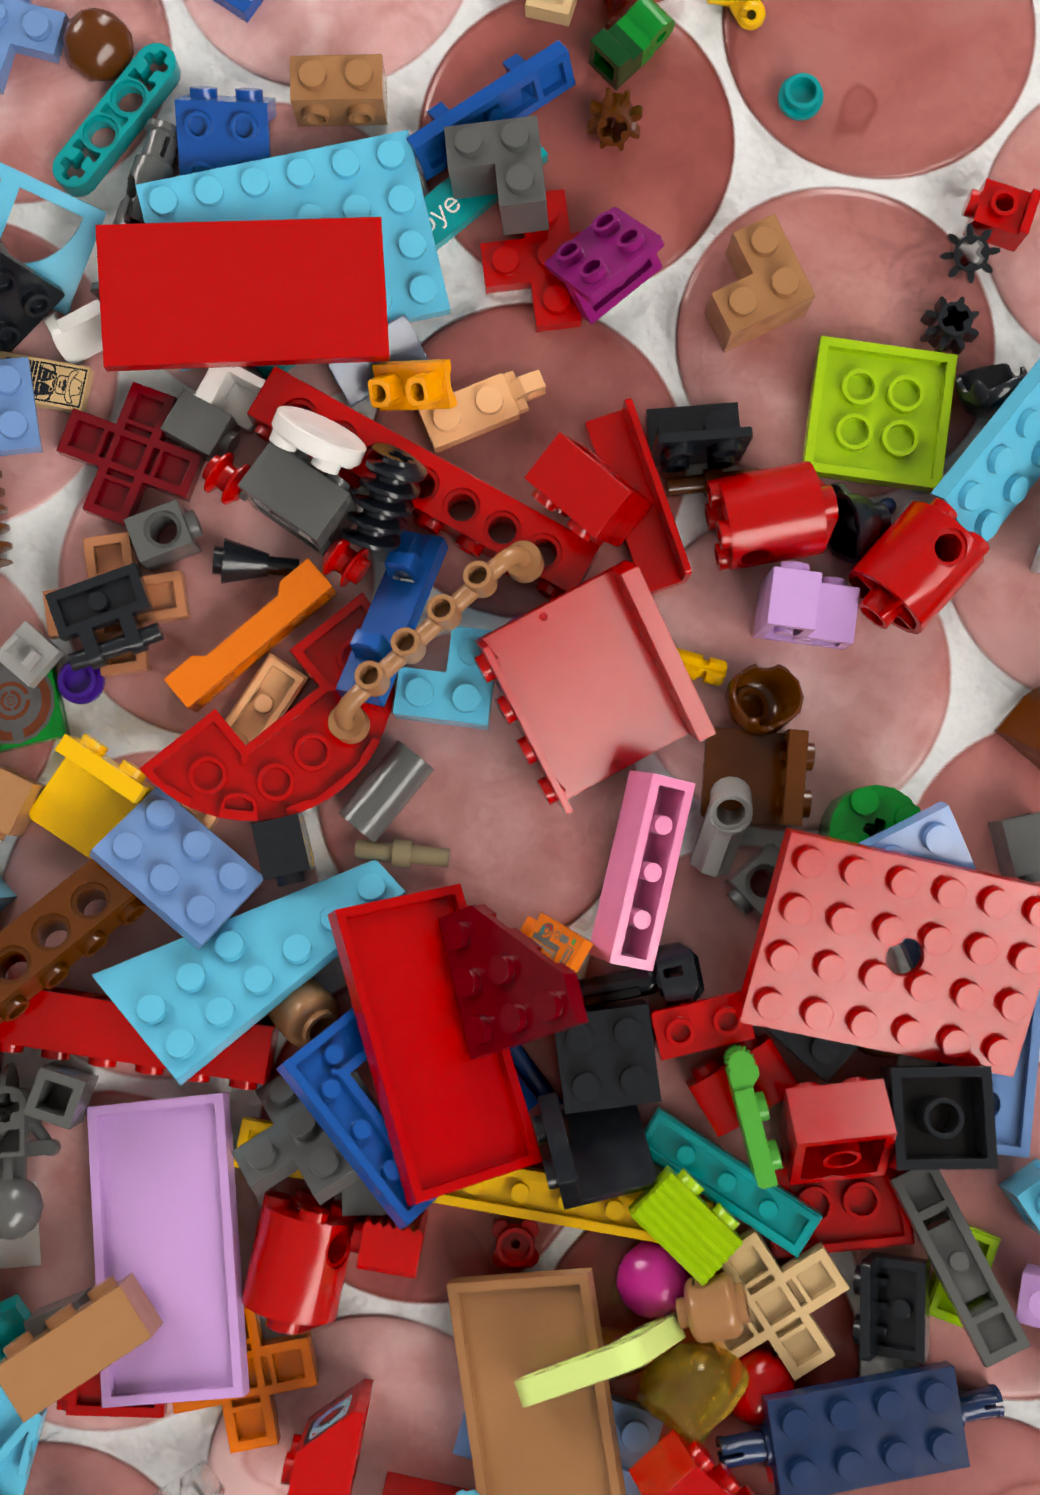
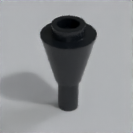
(243, 562)

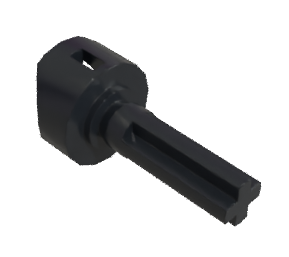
(634, 983)

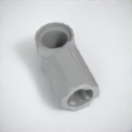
(722, 828)

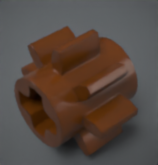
(604, 125)

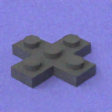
(293, 1145)

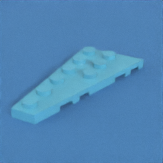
(202, 1000)

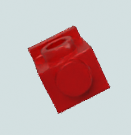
(1003, 210)

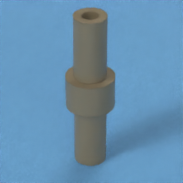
(402, 853)

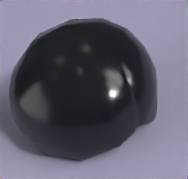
(986, 388)

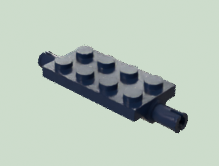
(863, 1430)

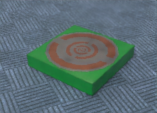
(28, 713)

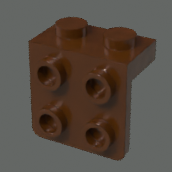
(770, 765)

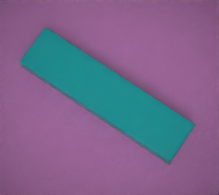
(730, 1182)

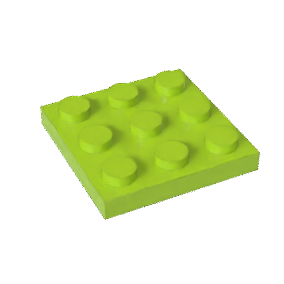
(879, 413)

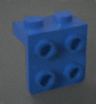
(222, 129)

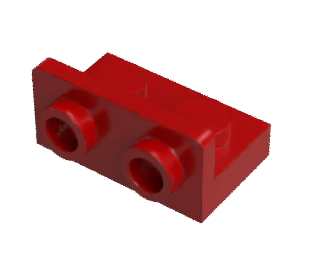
(698, 1026)

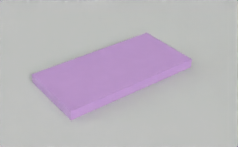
(171, 1220)

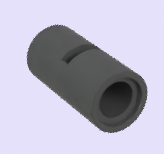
(386, 791)

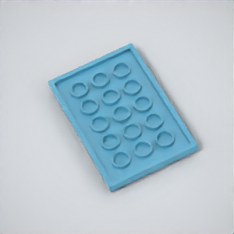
(333, 181)

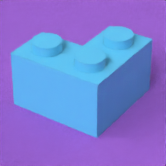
(449, 697)

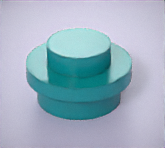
(800, 97)

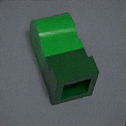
(630, 42)

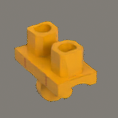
(412, 385)

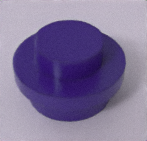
(80, 686)

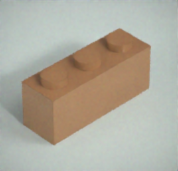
(77, 1345)

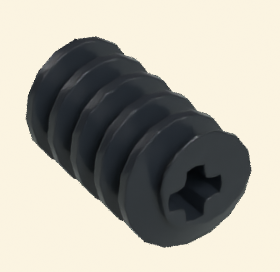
(388, 500)

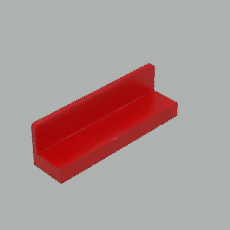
(655, 540)

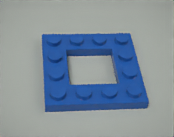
(324, 1085)

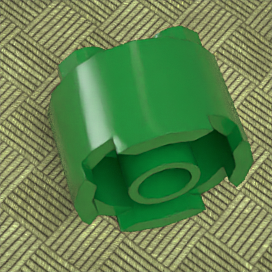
(862, 807)

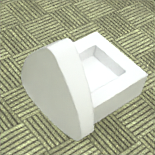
(77, 333)

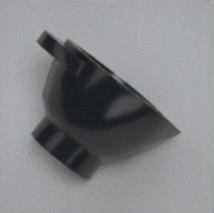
(858, 524)

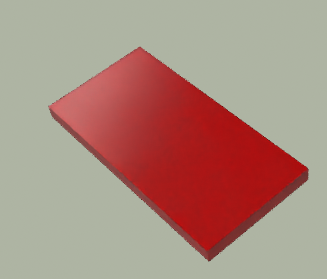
(242, 293)
(444, 1113)

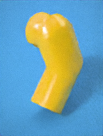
(748, 13)

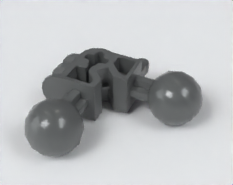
(19, 1138)

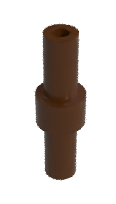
(696, 483)

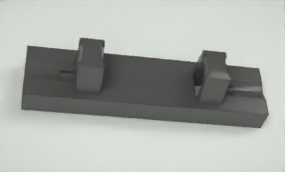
(960, 1265)

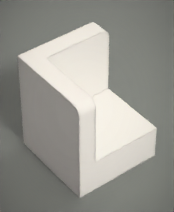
(232, 391)

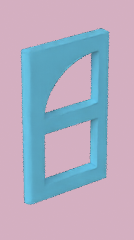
(69, 262)

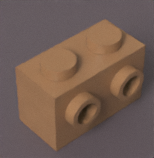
(338, 90)

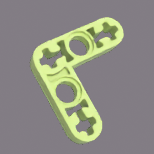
(602, 1363)

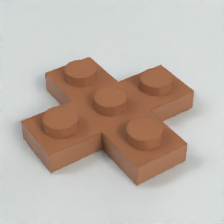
(165, 590)

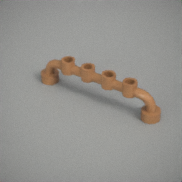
(408, 646)

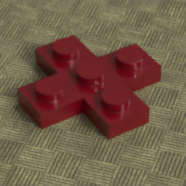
(130, 455)

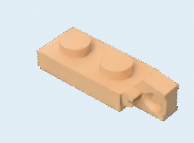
(482, 408)

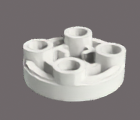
(317, 436)

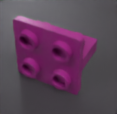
(606, 262)

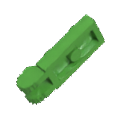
(751, 1112)

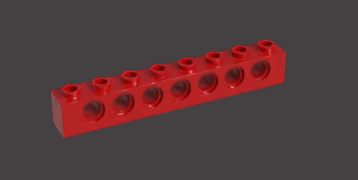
(451, 485)

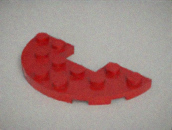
(290, 762)

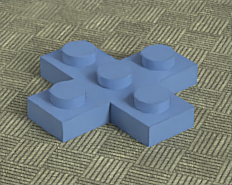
(29, 32)

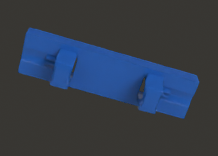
(514, 95)
(395, 603)

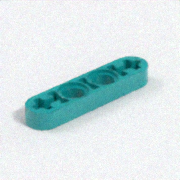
(109, 115)

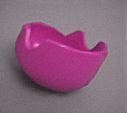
(650, 1280)

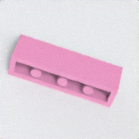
(641, 870)

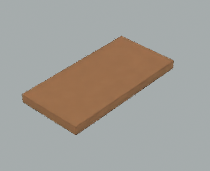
(511, 1329)

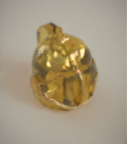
(693, 1388)

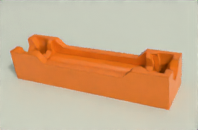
(298, 598)

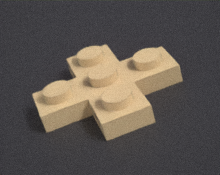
(783, 1302)

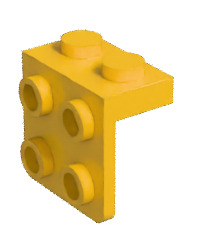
(88, 793)

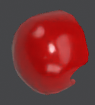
(766, 1376)

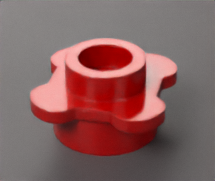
(505, 1254)

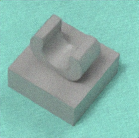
(29, 654)

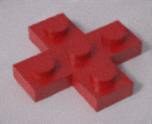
(521, 266)

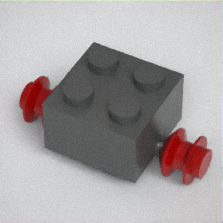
(298, 500)

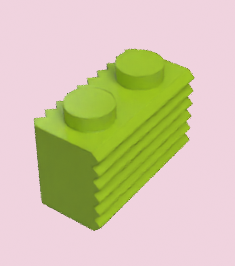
(686, 1224)

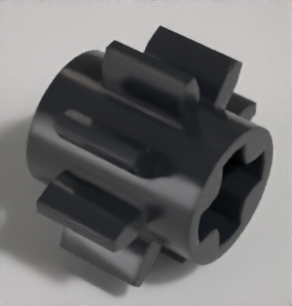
(982, 252)
(950, 315)

